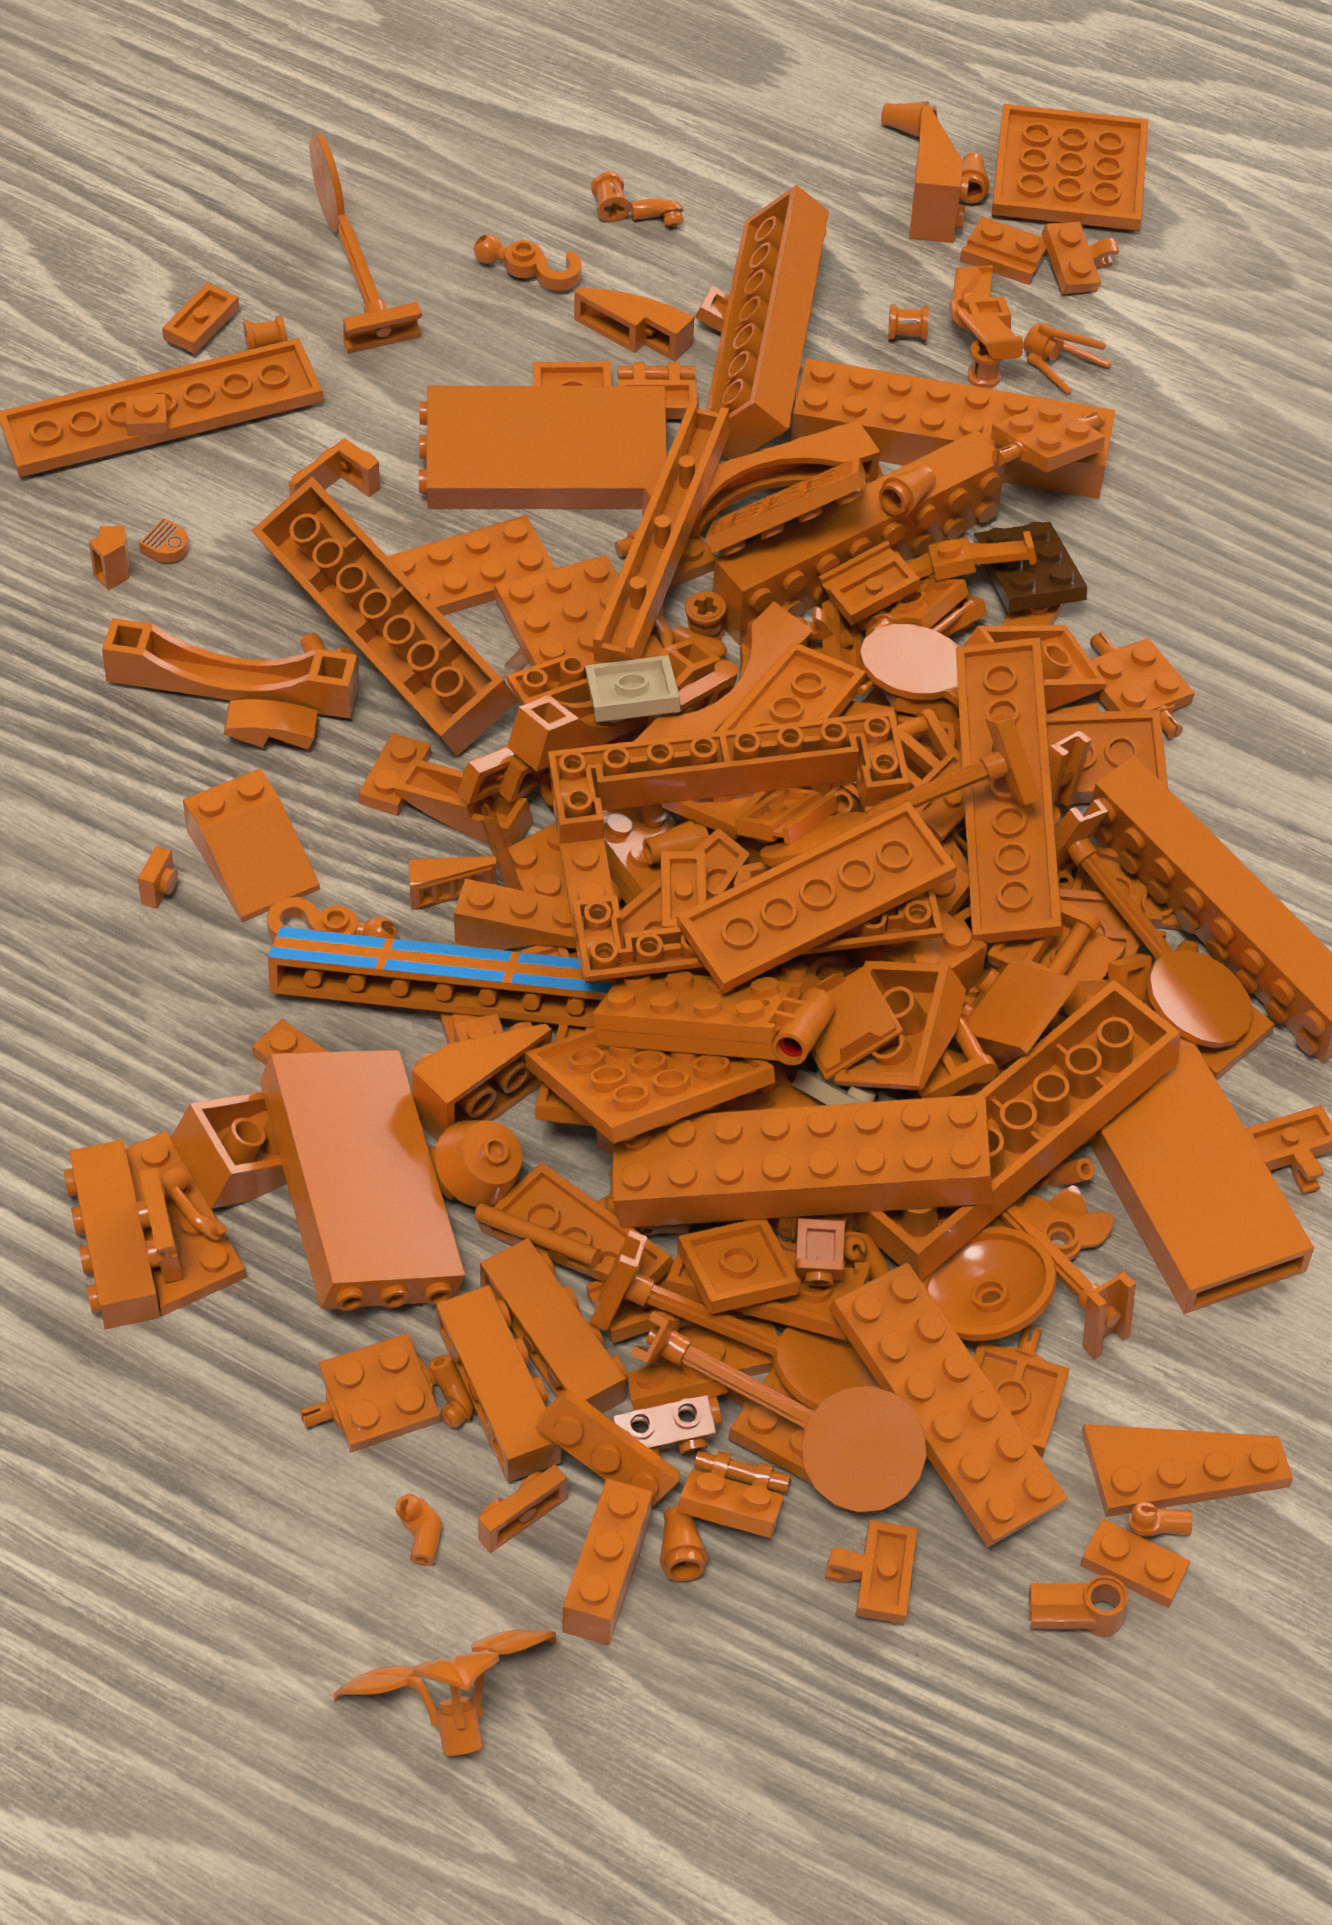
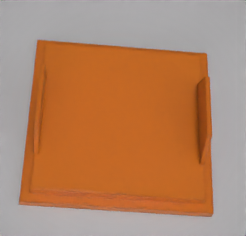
(857, 1026)

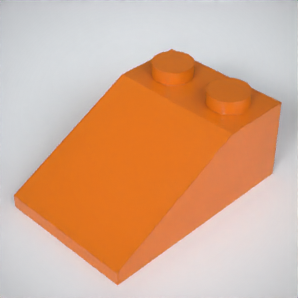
(937, 184)
(1066, 666)
(249, 844)
(928, 1007)
(1015, 1008)
(475, 1078)
(230, 1149)

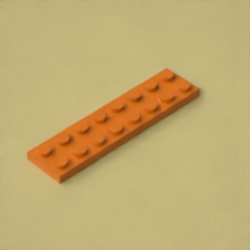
(197, 400)
(1008, 842)

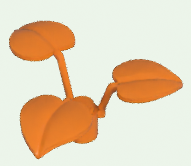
(458, 1717)

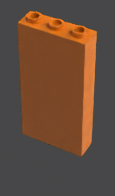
(541, 446)
(361, 1179)
(1200, 1189)

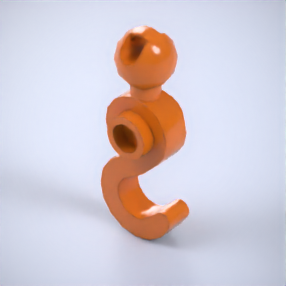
(527, 259)
(330, 919)

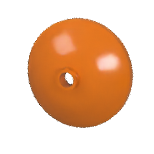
(994, 1284)

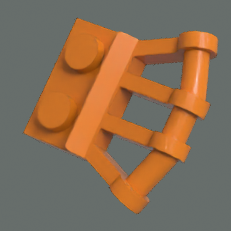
(949, 811)

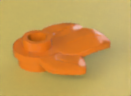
(1068, 1220)

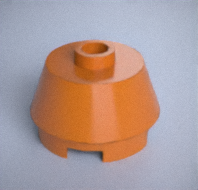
(477, 1162)

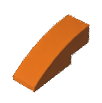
(635, 321)
(435, 790)

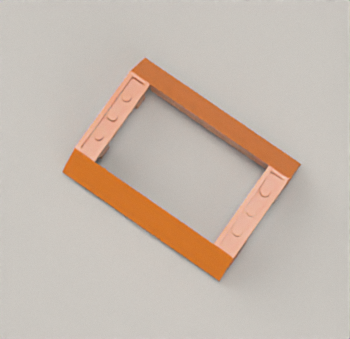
(711, 766)

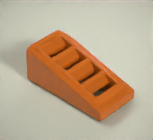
(442, 879)

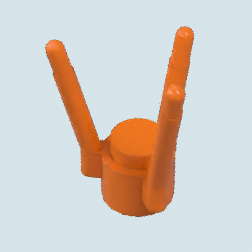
(1047, 343)

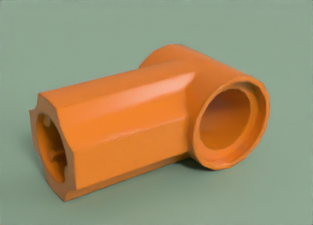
(1073, 1608)

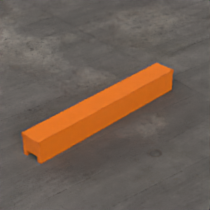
(661, 535)

